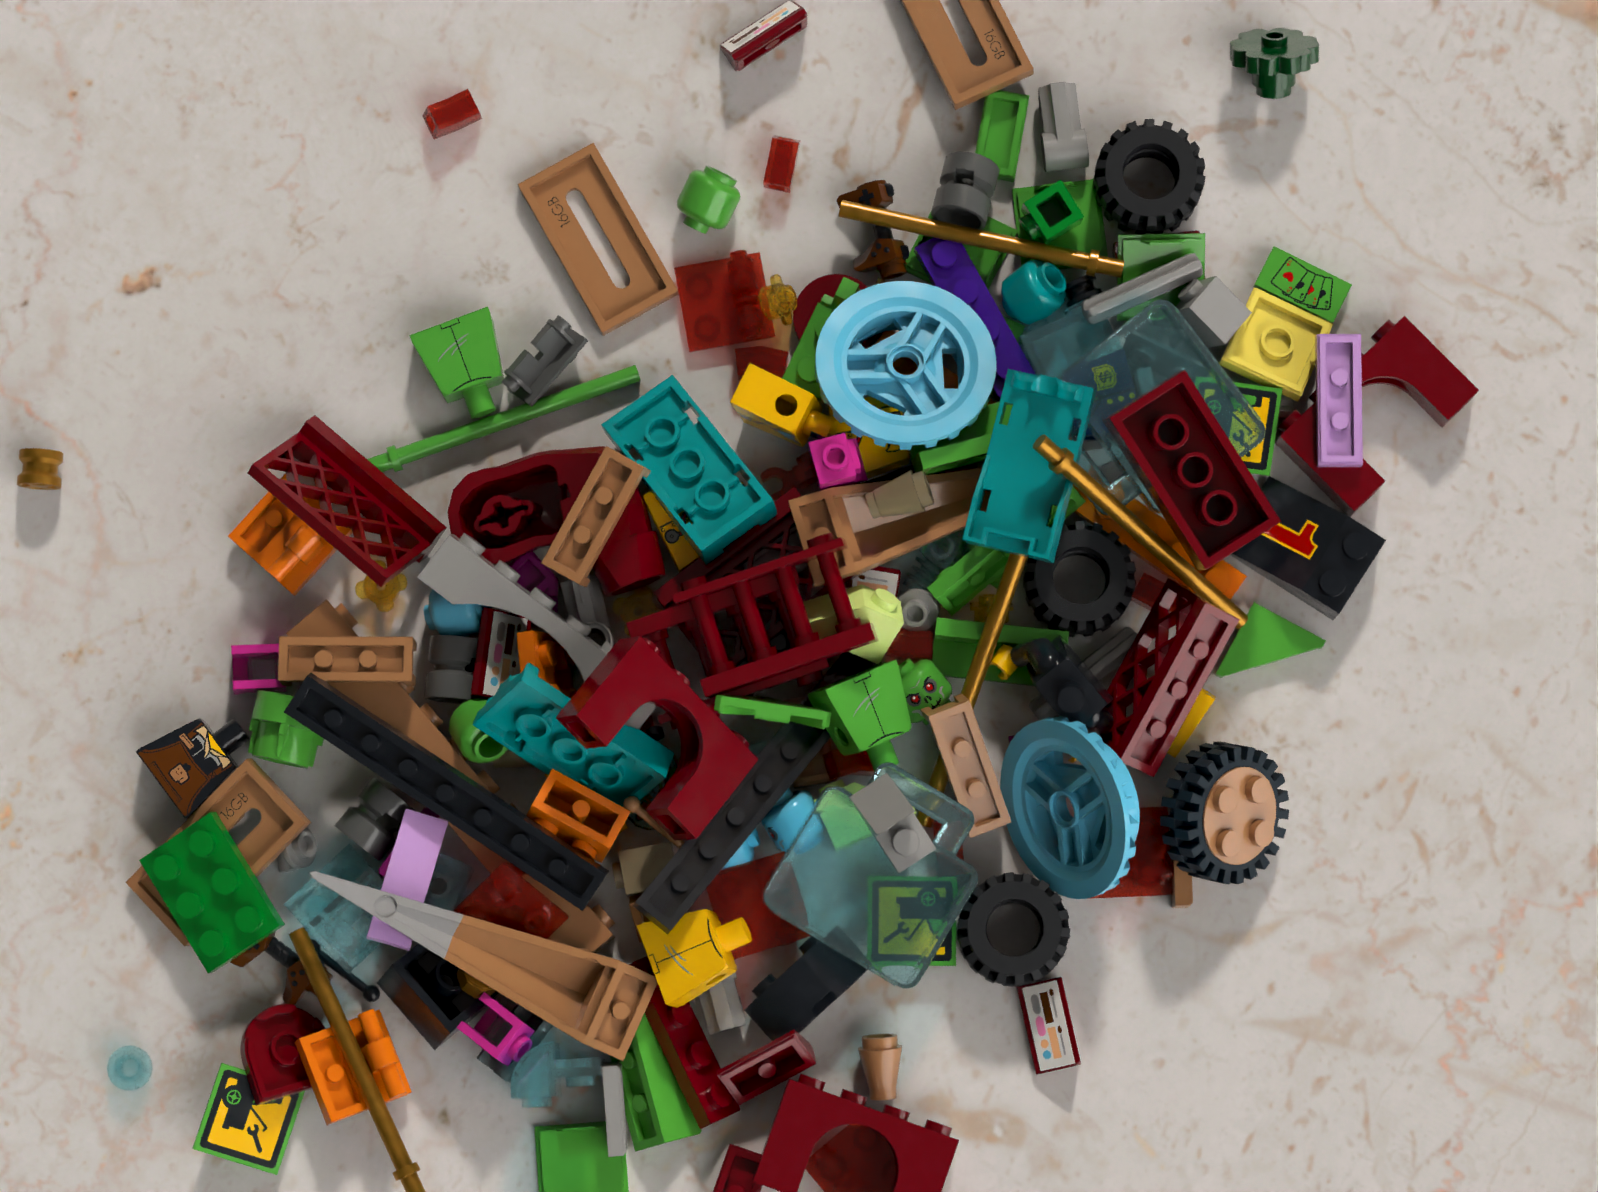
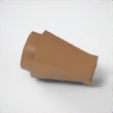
(881, 1062)

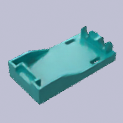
(690, 469)
(1019, 476)
(526, 723)

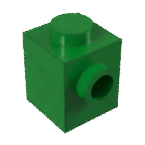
(1050, 214)

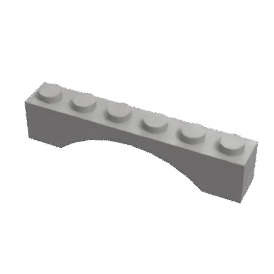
(466, 577)

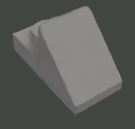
(892, 822)

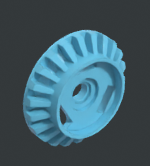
(928, 326)
(1105, 803)

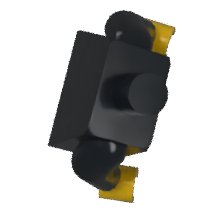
(1061, 681)

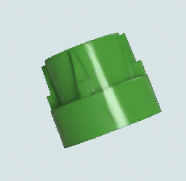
(278, 736)

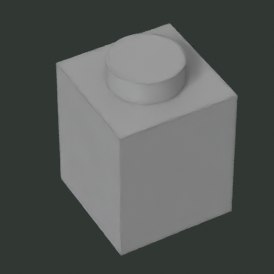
(1212, 310)

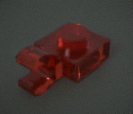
(799, 477)

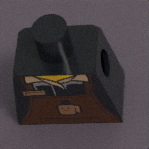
(193, 761)

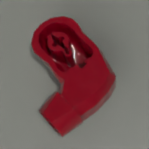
(527, 501)

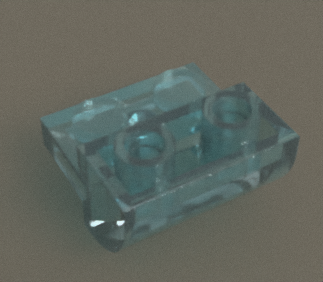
(332, 919)
(540, 1075)

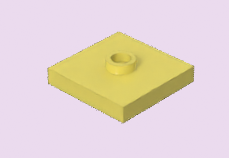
(1275, 344)

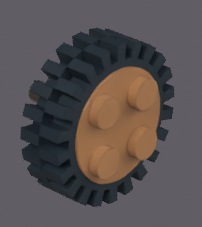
(1224, 812)

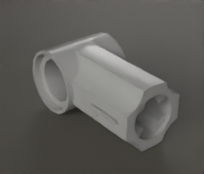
(1062, 140)
(588, 605)
(722, 1006)

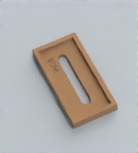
(960, 78)
(648, 277)
(243, 790)

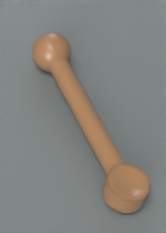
(633, 804)

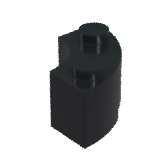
(802, 989)

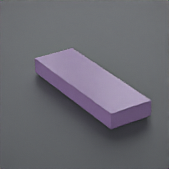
(1338, 400)
(410, 869)

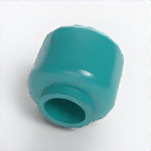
(1033, 291)

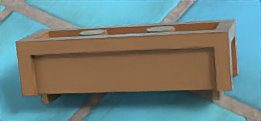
(594, 516)
(346, 659)
(968, 763)

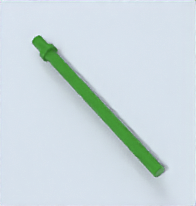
(395, 458)

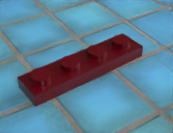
(688, 1056)

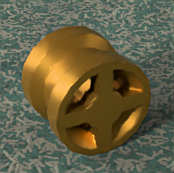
(40, 469)

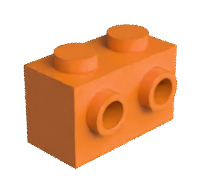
(578, 815)

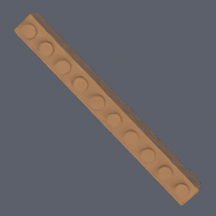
(393, 705)

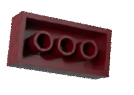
(1191, 470)

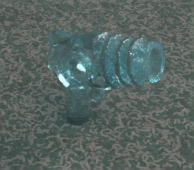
(938, 556)

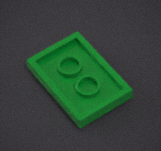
(212, 892)

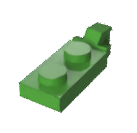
(802, 365)

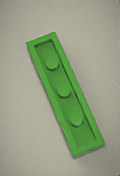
(979, 568)

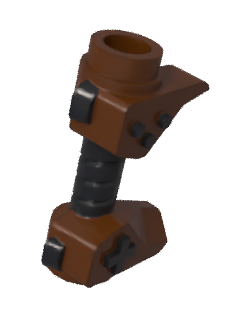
(885, 253)
(296, 978)

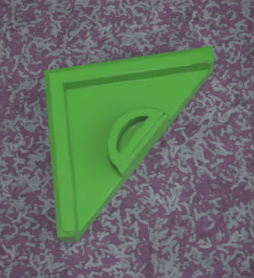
(1266, 640)
(772, 710)

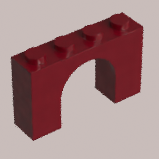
(1397, 359)
(711, 754)
(809, 1113)

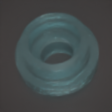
(116, 1064)

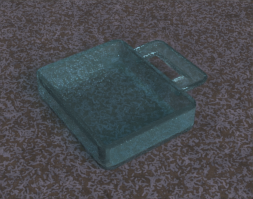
(1137, 359)
(851, 897)

